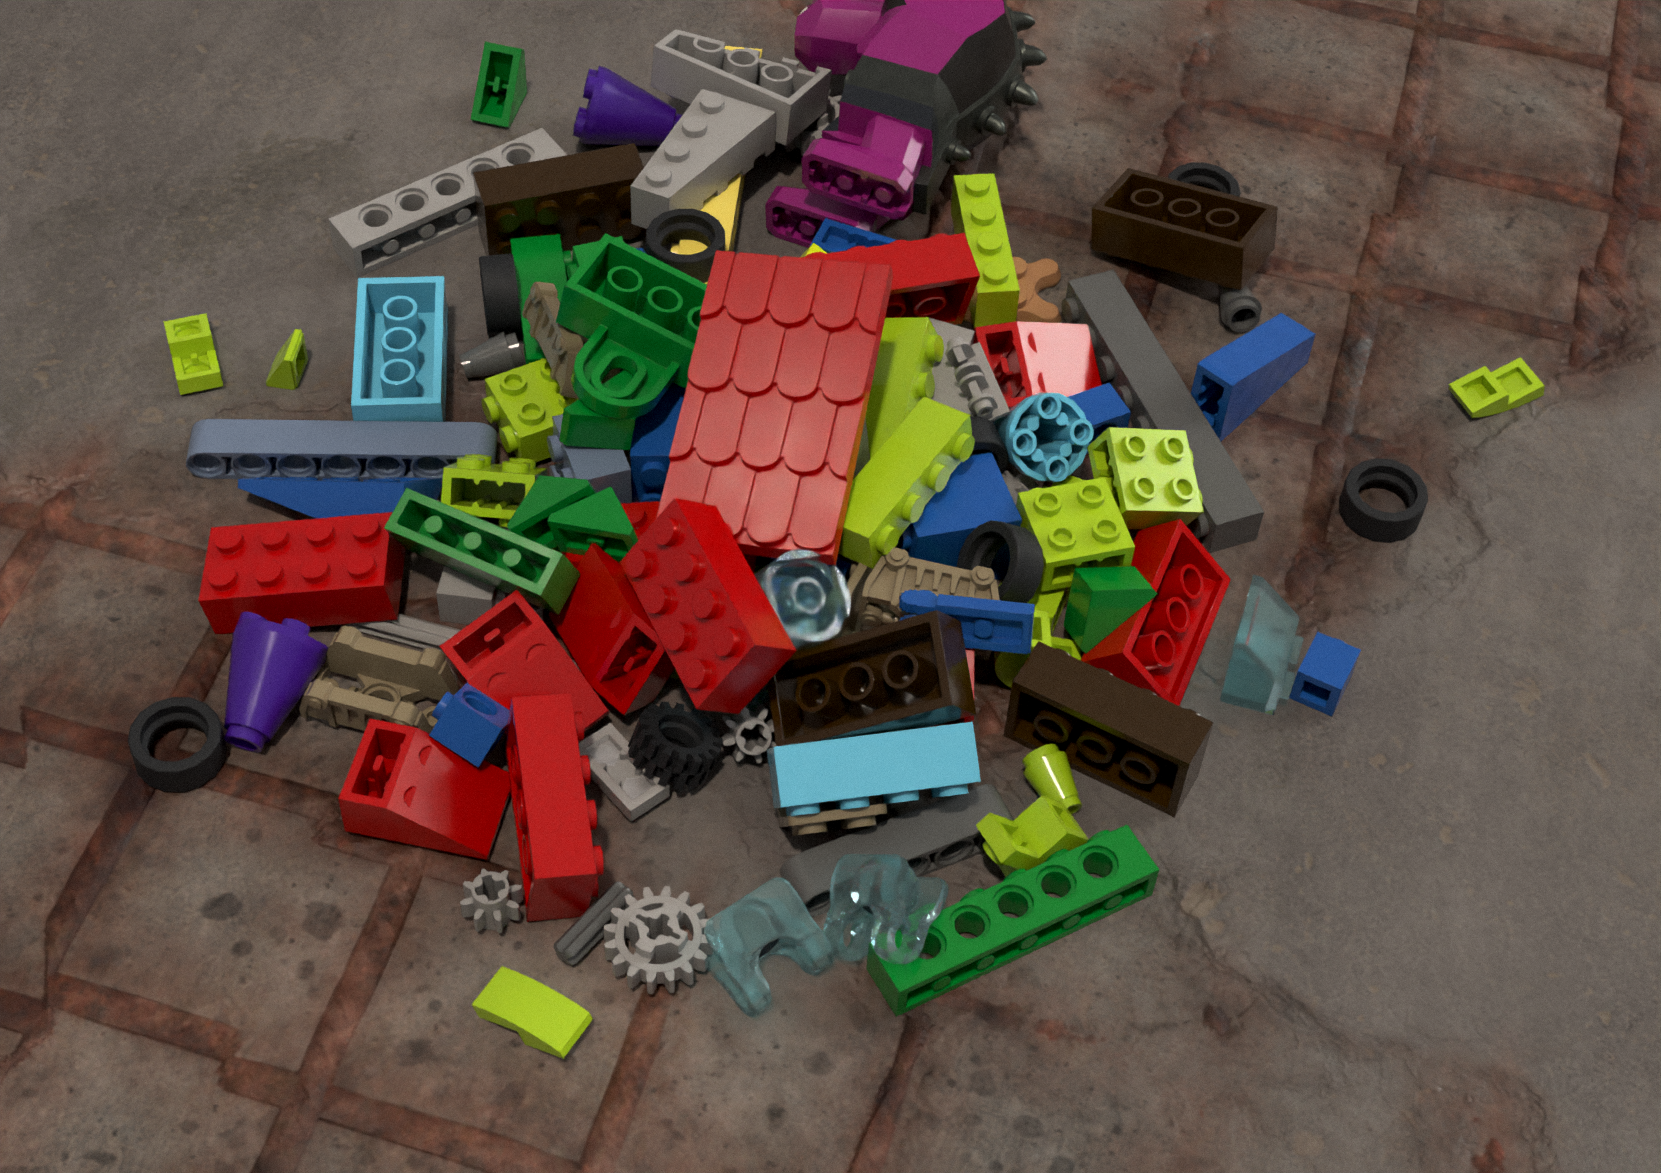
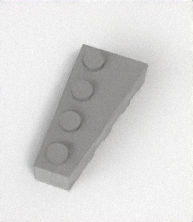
(691, 62)
(701, 154)

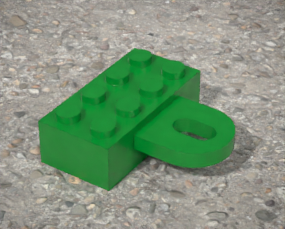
(635, 319)

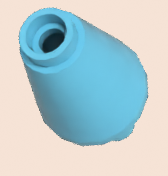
(1045, 436)

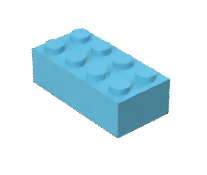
(400, 349)
(873, 765)

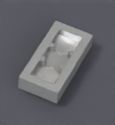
(618, 776)

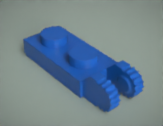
(984, 622)

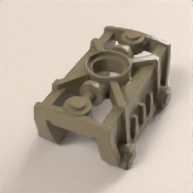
(557, 342)
(900, 572)
(382, 673)

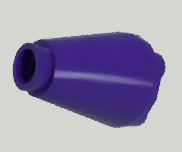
(621, 113)
(267, 677)

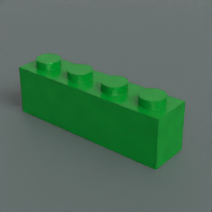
(538, 261)
(482, 550)

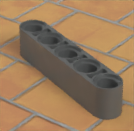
(925, 837)

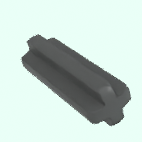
(590, 925)

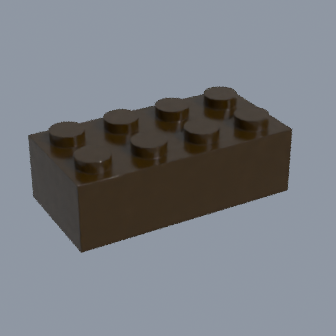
(561, 195)
(1184, 228)
(874, 682)
(1108, 728)

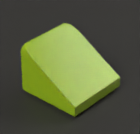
(289, 363)

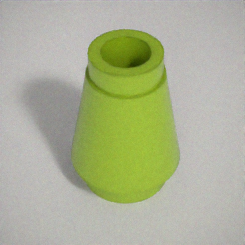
(1051, 776)

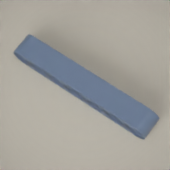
(332, 448)

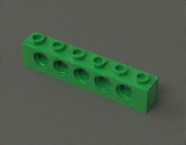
(1115, 855)

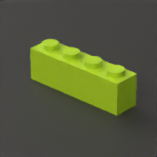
(980, 216)
(901, 375)
(903, 479)

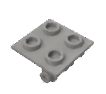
(968, 382)

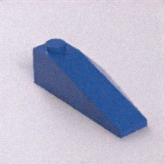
(339, 495)

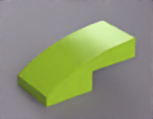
(193, 354)
(1494, 392)
(533, 1010)

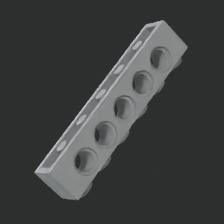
(427, 208)

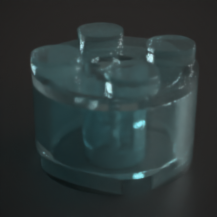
(806, 596)

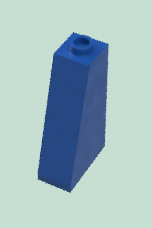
(1249, 371)

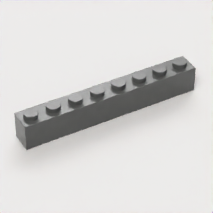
(1158, 399)

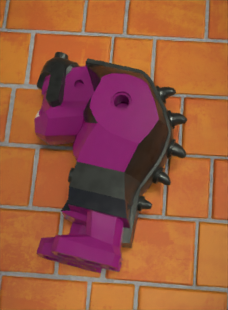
(914, 99)

